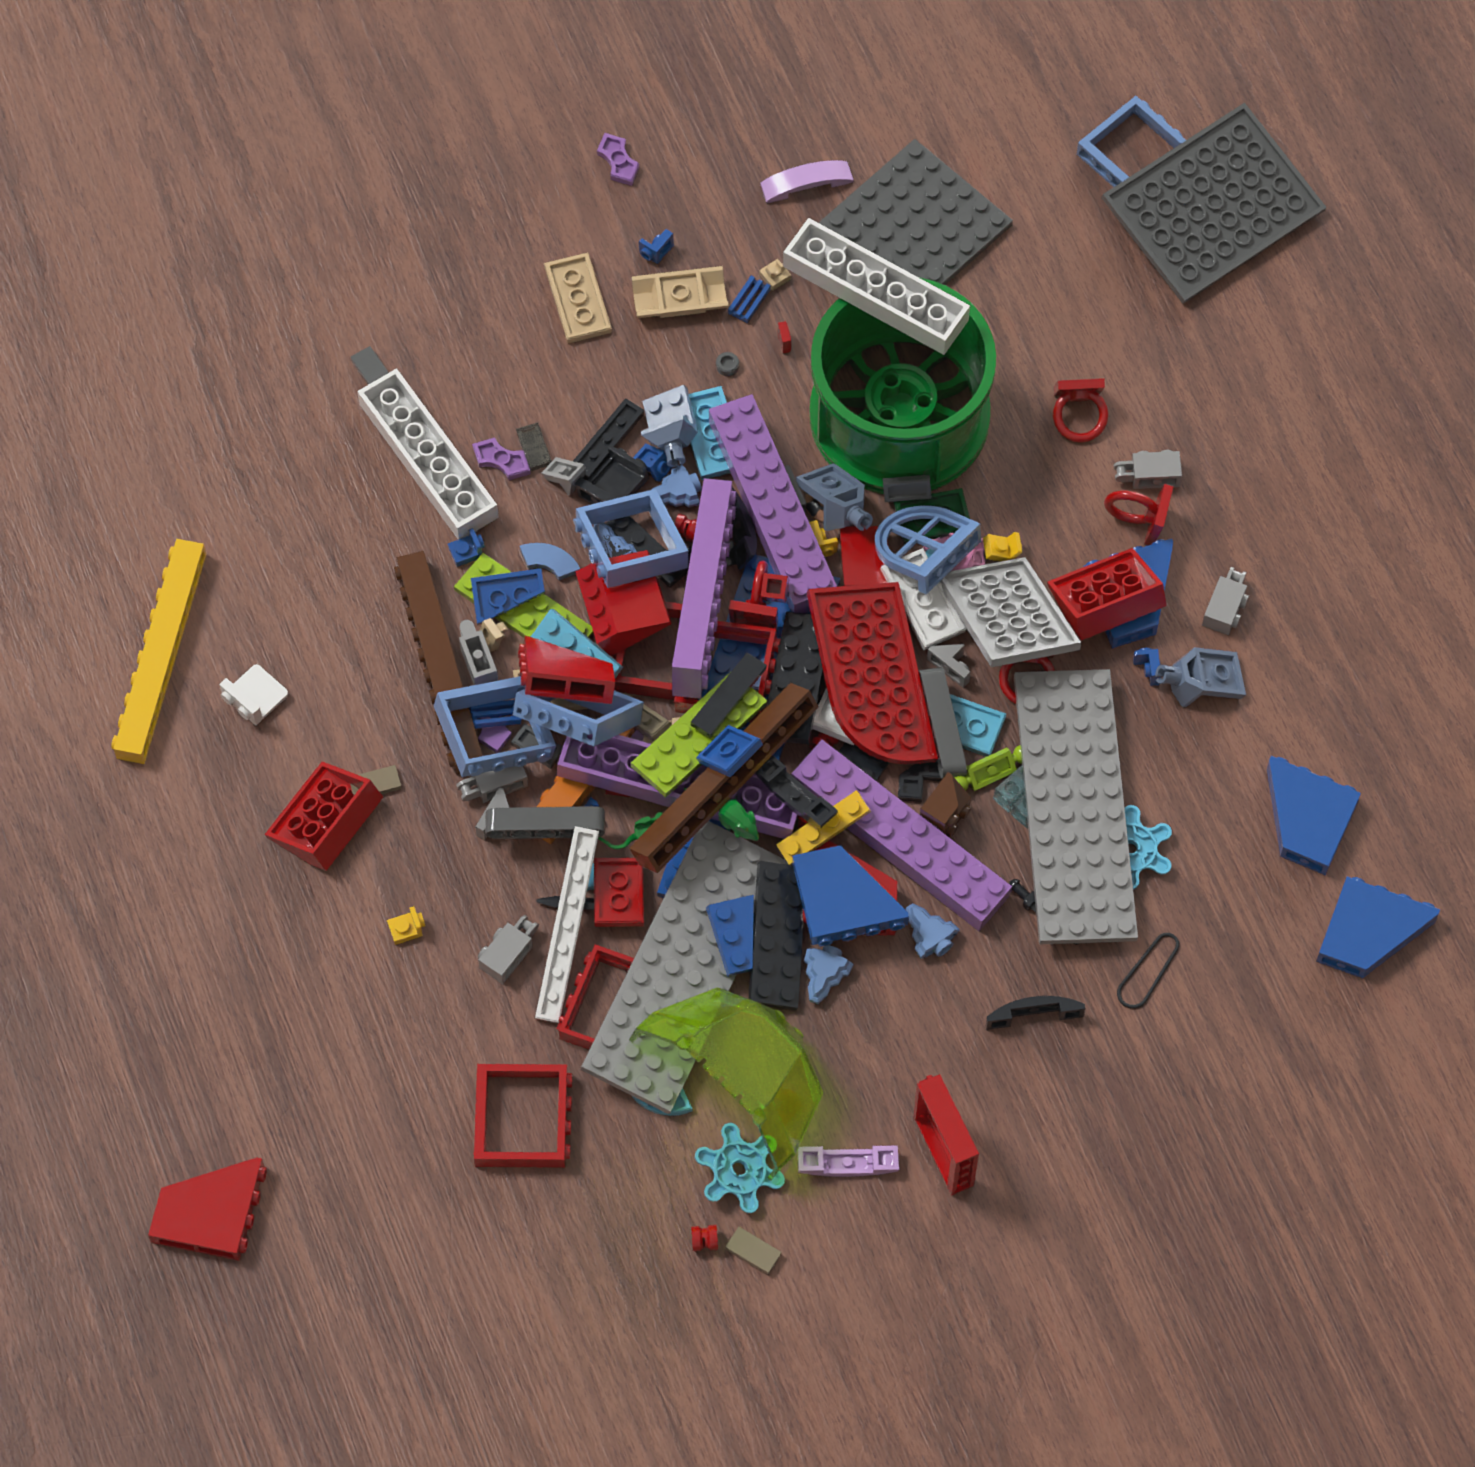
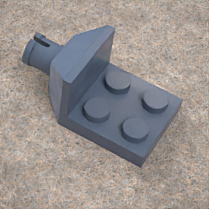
(670, 423)
(839, 494)
(1203, 673)

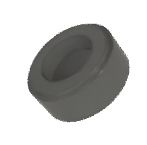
(727, 364)

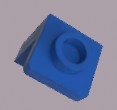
(658, 248)
(655, 461)
(466, 548)
(1150, 659)

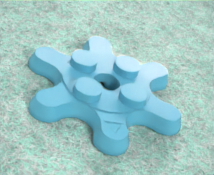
(1146, 842)
(725, 1180)

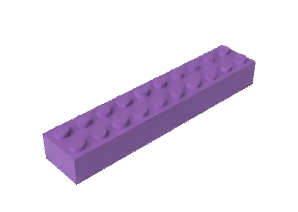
(770, 499)
(703, 589)
(610, 769)
(907, 838)

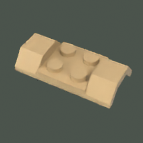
(679, 292)

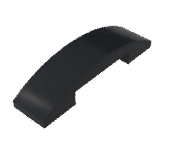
(743, 534)
(794, 794)
(1066, 1008)

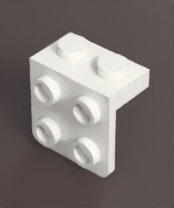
(253, 694)

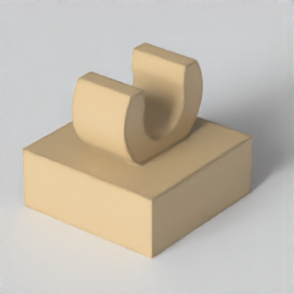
(775, 274)
(493, 633)

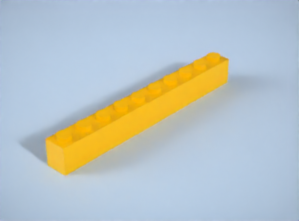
(159, 651)

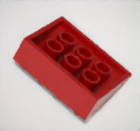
(1108, 593)
(622, 612)
(324, 815)

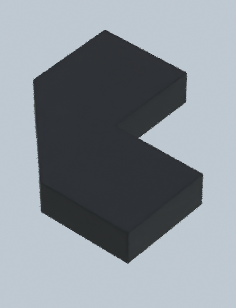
(911, 780)

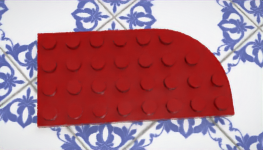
(872, 671)

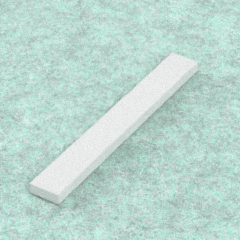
(567, 924)

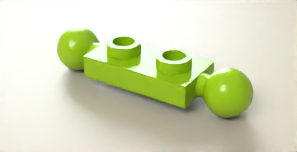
(990, 768)

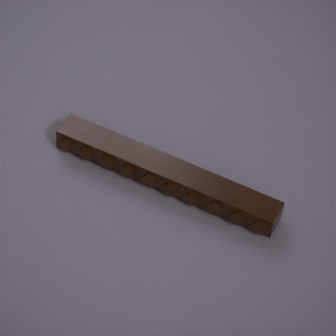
(434, 644)
(714, 789)

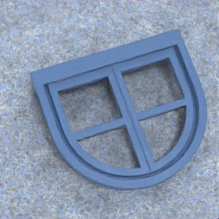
(945, 555)

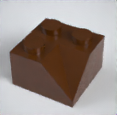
(947, 805)

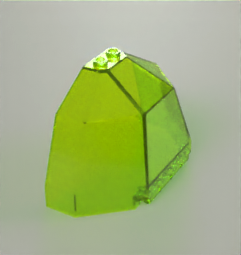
(754, 1054)

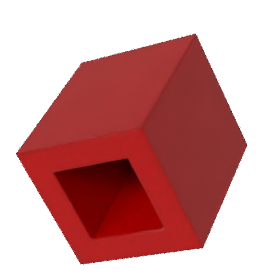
(775, 588)

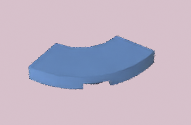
(550, 558)

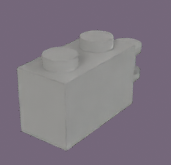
(1150, 469)
(1226, 602)
(476, 654)
(487, 783)
(507, 949)

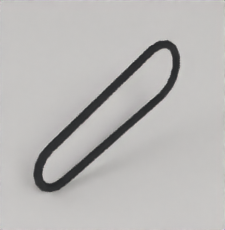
(1158, 977)

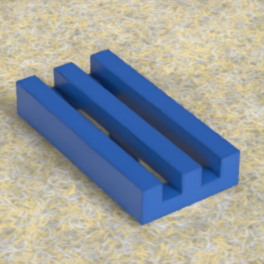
(757, 285)
(493, 711)

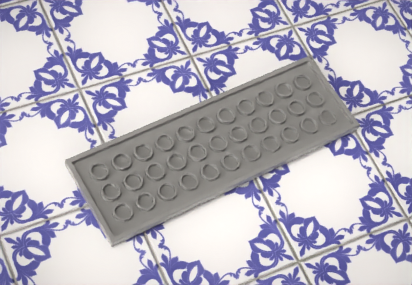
(1075, 807)
(672, 965)

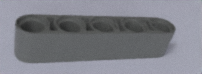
(943, 723)
(542, 822)

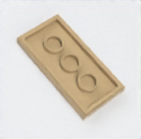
(577, 298)

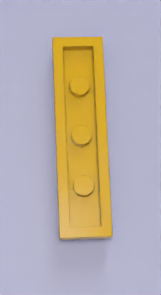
(811, 837)

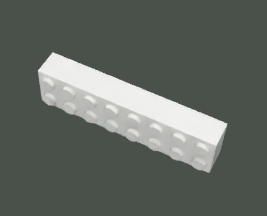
(876, 286)
(428, 454)

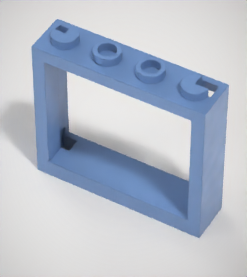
(1103, 165)
(637, 568)
(483, 694)
(618, 717)

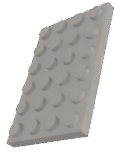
(1009, 612)

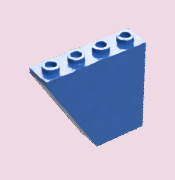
(1158, 559)
(1308, 813)
(843, 897)
(1371, 927)

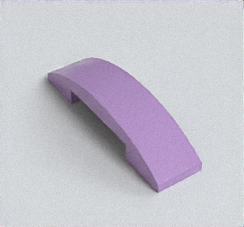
(805, 177)
(848, 1161)

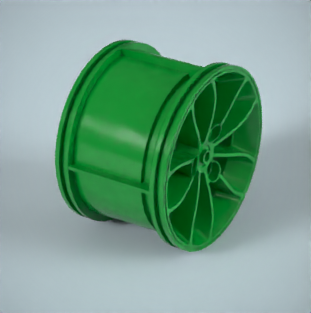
(907, 443)

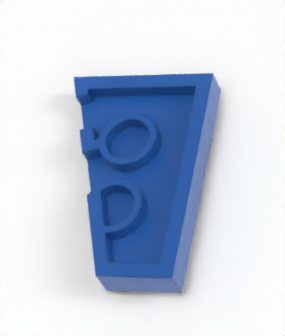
(505, 591)
(734, 933)

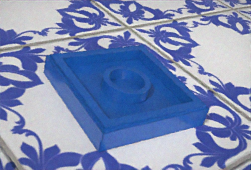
(729, 751)

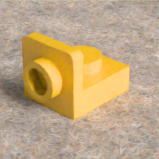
(827, 546)
(1002, 548)
(406, 926)

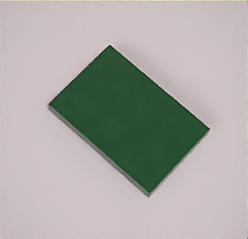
(951, 500)

